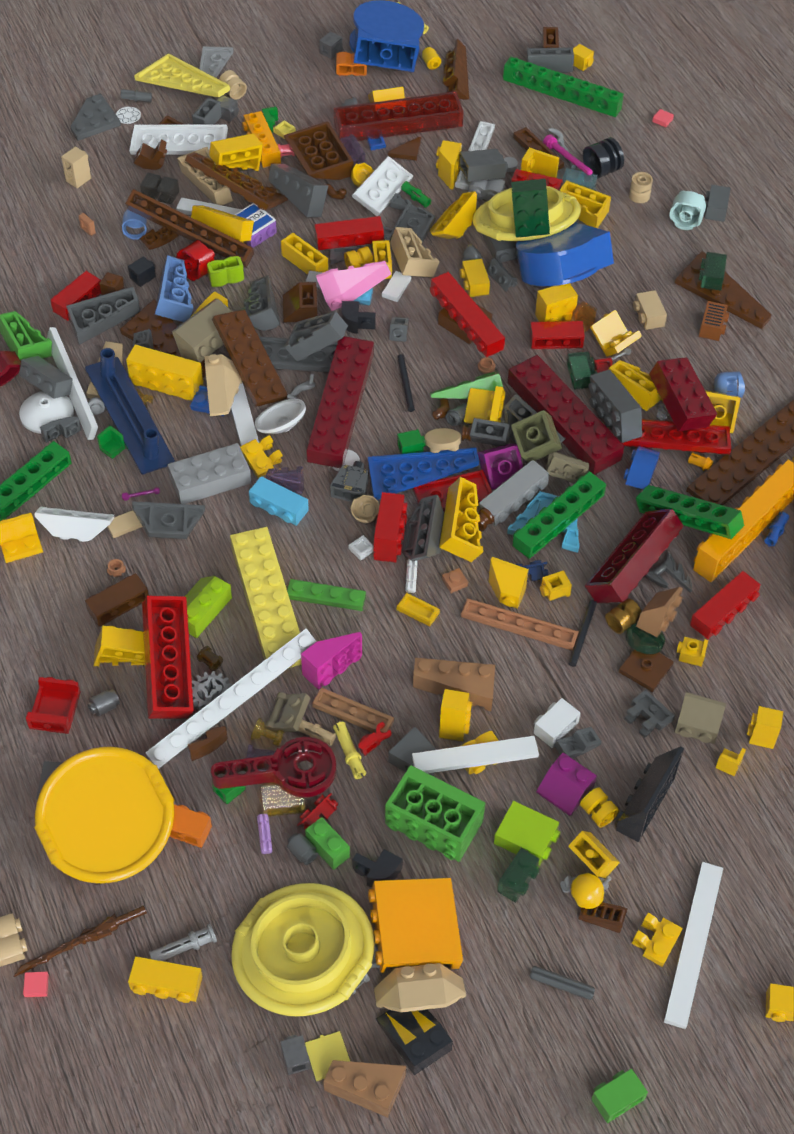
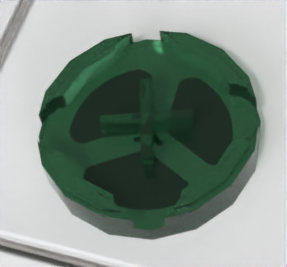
(644, 641)

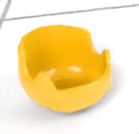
(360, 173)
(587, 891)

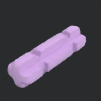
(264, 833)

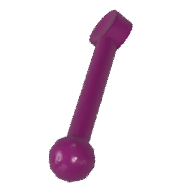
(125, 496)

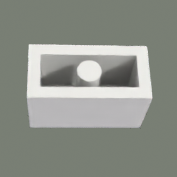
(556, 722)

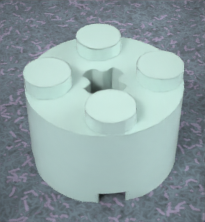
(687, 210)

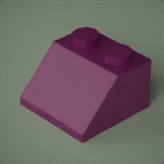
(500, 463)
(566, 784)

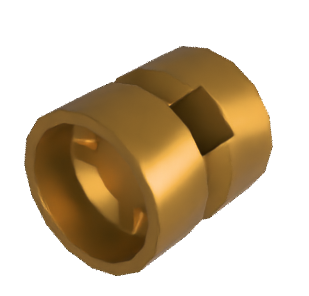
(623, 616)

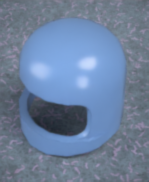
(134, 221)
(728, 382)

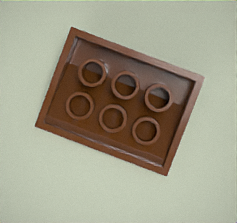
(321, 152)

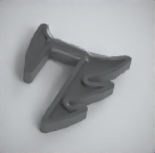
(669, 566)

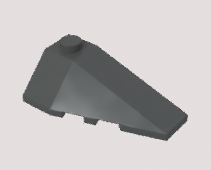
(262, 305)

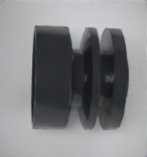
(604, 157)

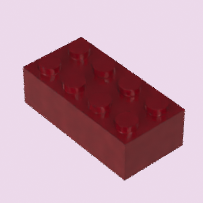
(682, 394)

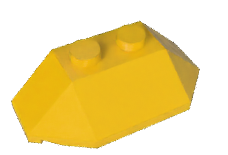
(456, 217)

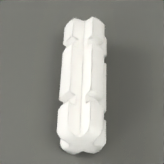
(411, 576)

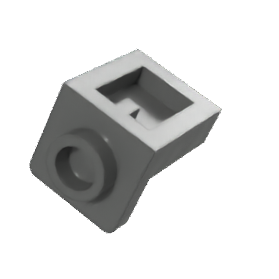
(398, 329)

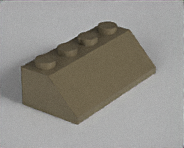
(198, 334)

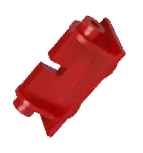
(323, 806)

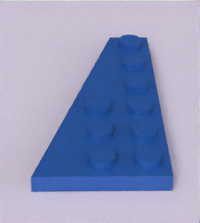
(411, 470)

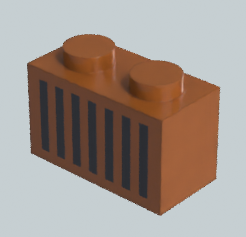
(713, 320)

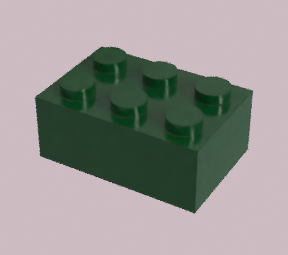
(530, 208)

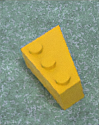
(637, 384)
(118, 646)

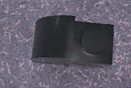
(356, 319)
(385, 868)

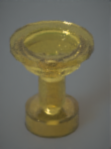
(259, 730)

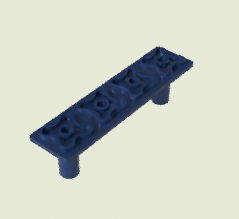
(129, 413)

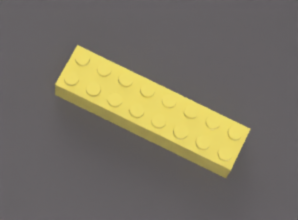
(264, 590)

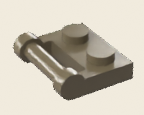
(292, 714)

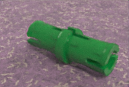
(408, 188)

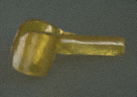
(145, 398)

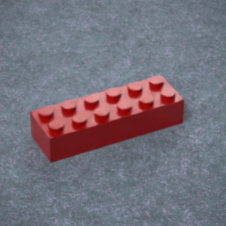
(167, 657)

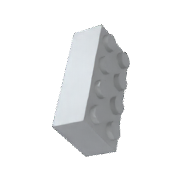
(209, 473)

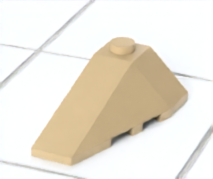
(221, 383)

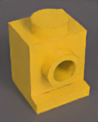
(556, 586)
(692, 651)

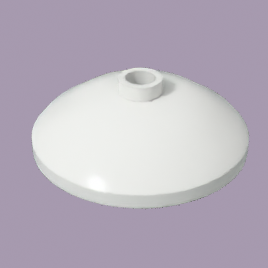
(42, 409)
(280, 416)

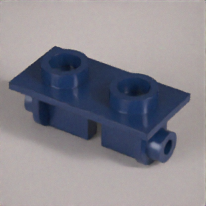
(536, 570)

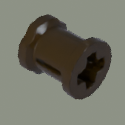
(209, 658)

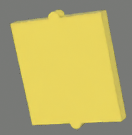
(324, 1051)

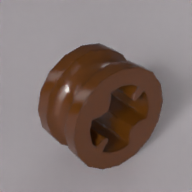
(466, 433)

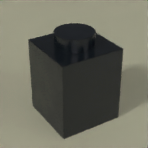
(142, 271)

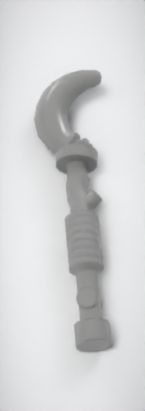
(561, 142)

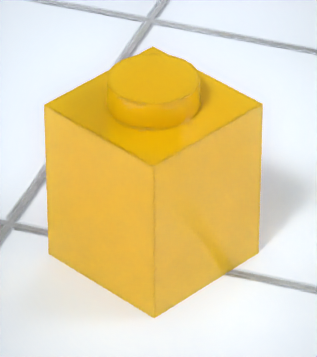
(582, 57)

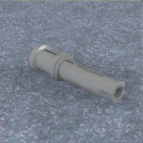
(193, 940)

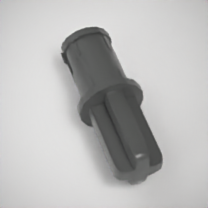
(136, 95)

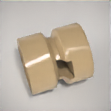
(237, 86)
(640, 187)

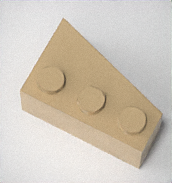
(411, 255)

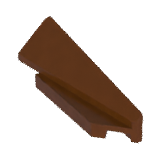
(456, 71)

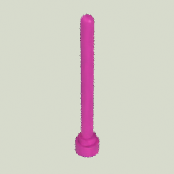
(551, 142)

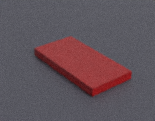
(441, 486)

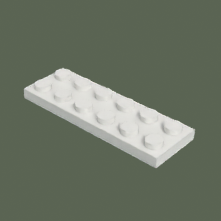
(179, 138)

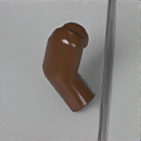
(340, 194)
(441, 411)

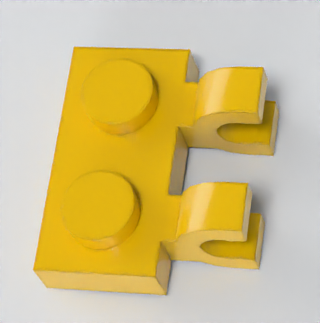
(257, 458)
(662, 942)

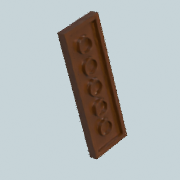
(250, 358)

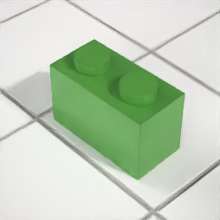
(328, 843)
(618, 1095)

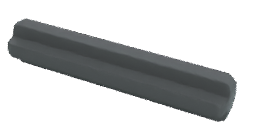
(562, 982)

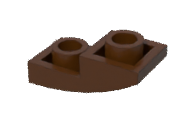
(159, 238)
(214, 739)

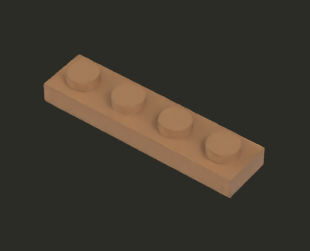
(351, 711)

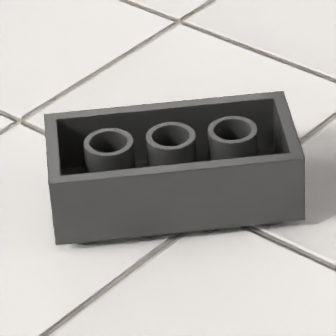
(615, 406)

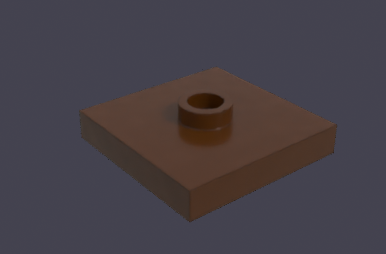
(646, 669)

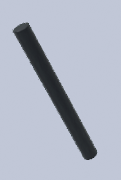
(406, 384)
(582, 633)

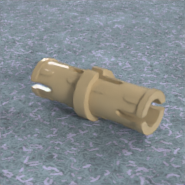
(317, 732)

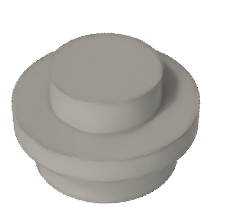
(96, 406)

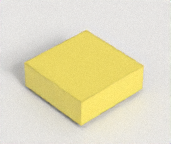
(283, 128)

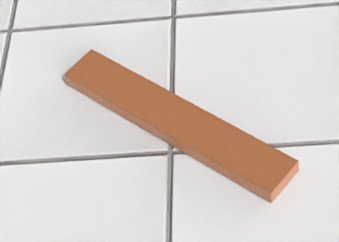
(519, 624)

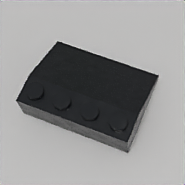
(649, 794)

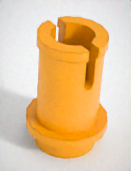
(700, 461)

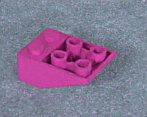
(330, 657)

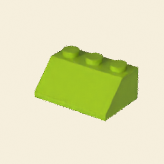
(205, 603)

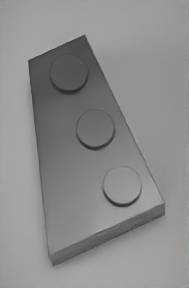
(315, 334)

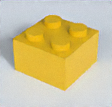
(556, 303)

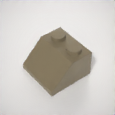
(700, 718)

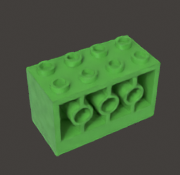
(434, 813)

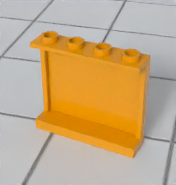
(415, 923)

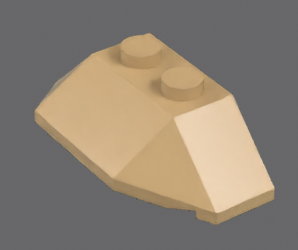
(419, 988)

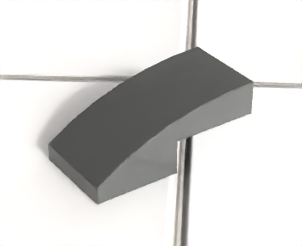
(579, 743)

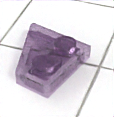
(289, 479)

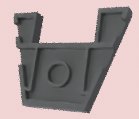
(412, 217)

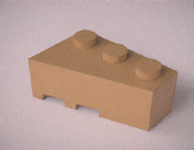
(366, 1084)

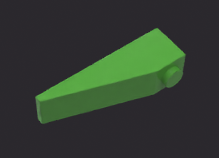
(485, 382)

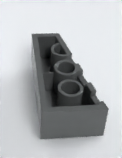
(301, 189)
(102, 313)

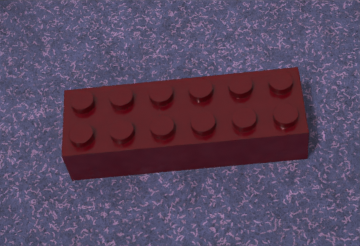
(634, 556)

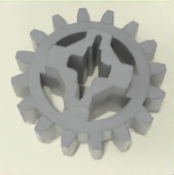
(207, 688)

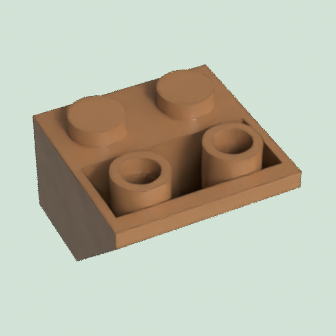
(660, 611)

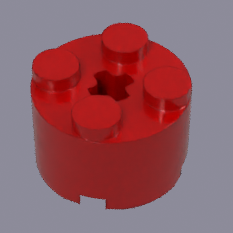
(196, 258)

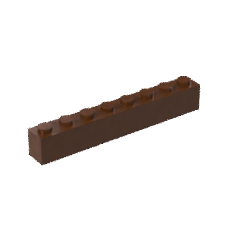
(188, 227)

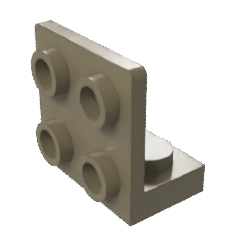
(566, 467)

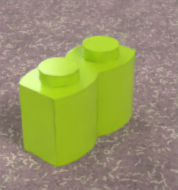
(225, 271)

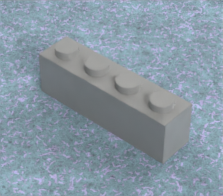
(515, 491)

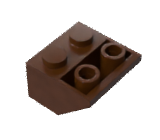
(300, 302)

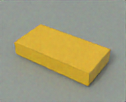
(418, 609)

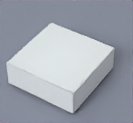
(361, 547)

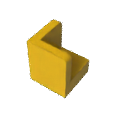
(730, 761)

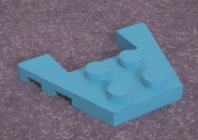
(533, 508)

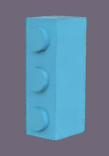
(278, 501)

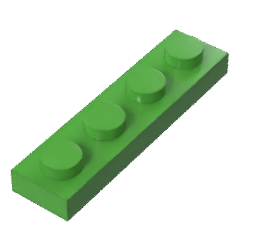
(326, 595)

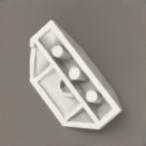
(73, 524)

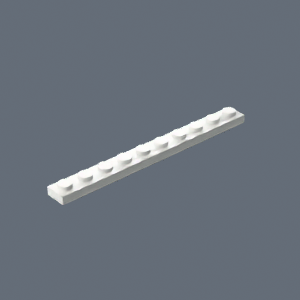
(230, 700)

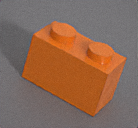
(190, 826)

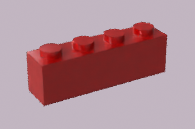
(348, 233)
(725, 605)

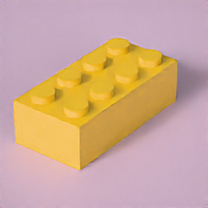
(164, 372)

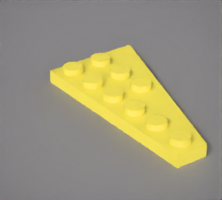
(180, 75)

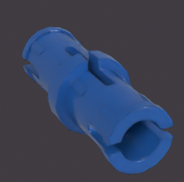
(776, 529)

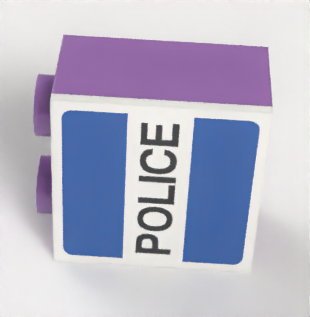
(263, 226)

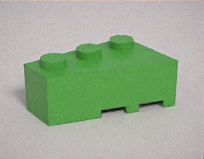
(23, 338)

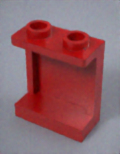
(54, 705)

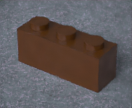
(116, 599)

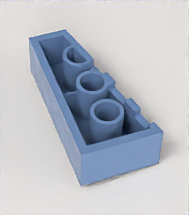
(173, 294)

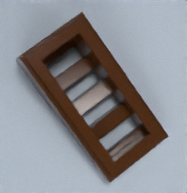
(609, 924)

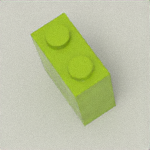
(527, 830)

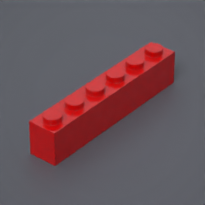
(467, 314)

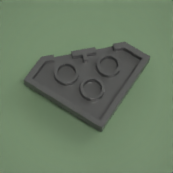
(94, 118)

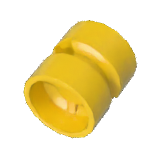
(359, 258)
(597, 804)

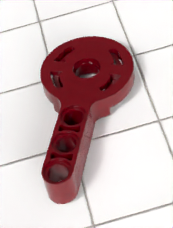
(282, 770)

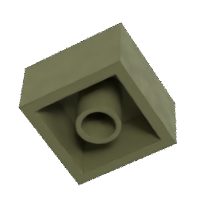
(536, 436)

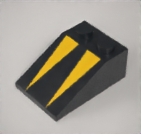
(416, 1037)

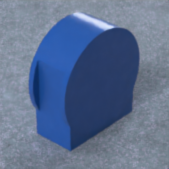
(386, 35)
(564, 256)

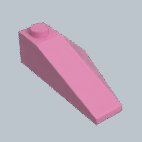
(350, 283)

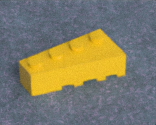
(460, 524)

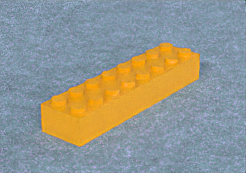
(757, 513)

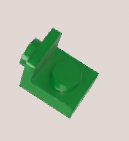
(271, 116)

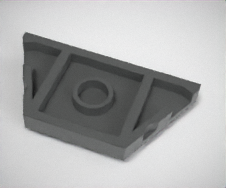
(168, 519)

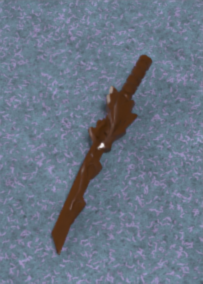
(92, 934)

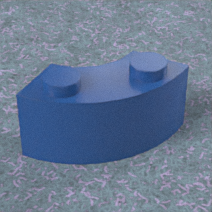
(642, 467)

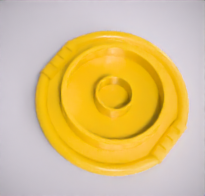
(104, 815)

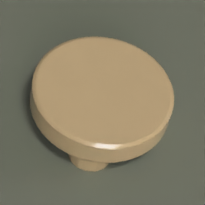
(442, 439)

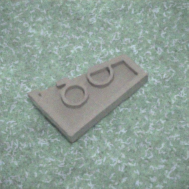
(214, 59)

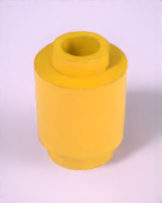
(431, 58)

